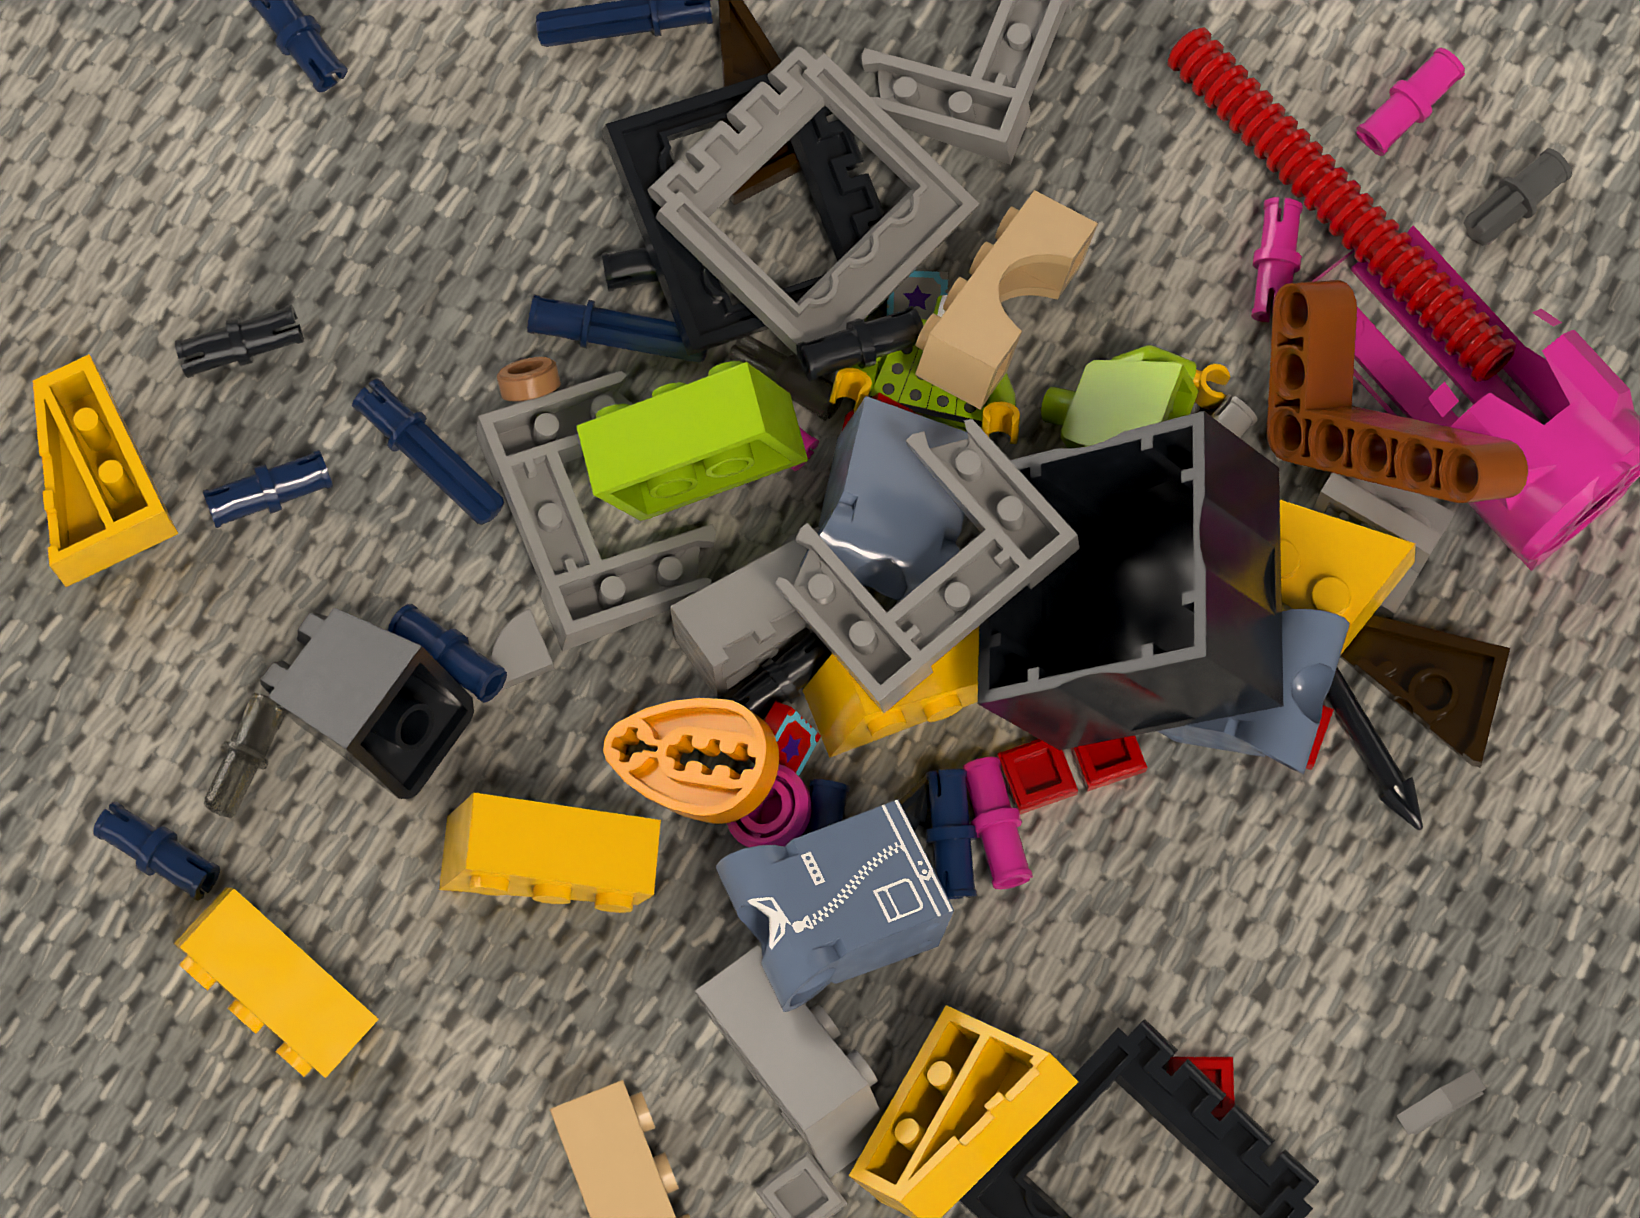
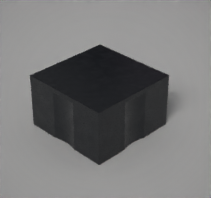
(1164, 603)

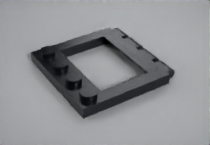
(693, 293)
(1180, 1104)

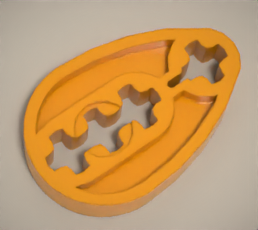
(695, 789)

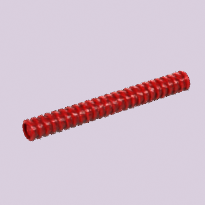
(1341, 204)

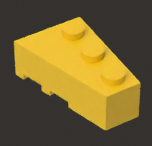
(94, 477)
(1338, 565)
(852, 719)
(550, 853)
(273, 984)
(957, 1114)

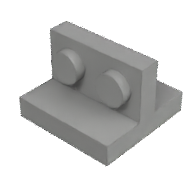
(1390, 512)

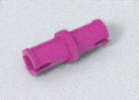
(1410, 101)
(1277, 256)
(996, 823)

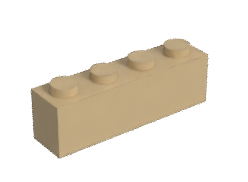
(612, 1156)

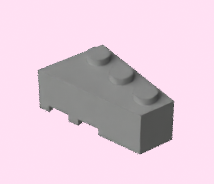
(741, 619)
(796, 1062)

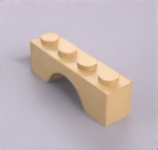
(975, 338)

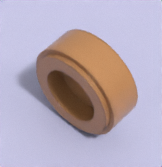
(528, 379)

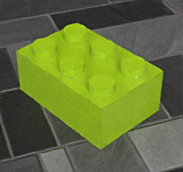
(691, 441)

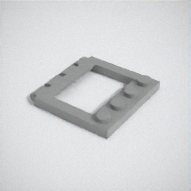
(765, 124)

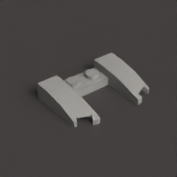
(981, 110)
(1016, 548)
(579, 589)

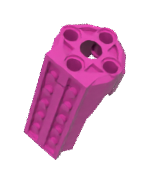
(1573, 461)

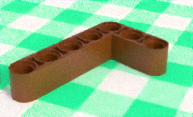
(1319, 428)

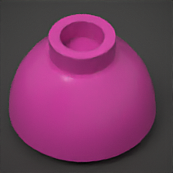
(779, 817)

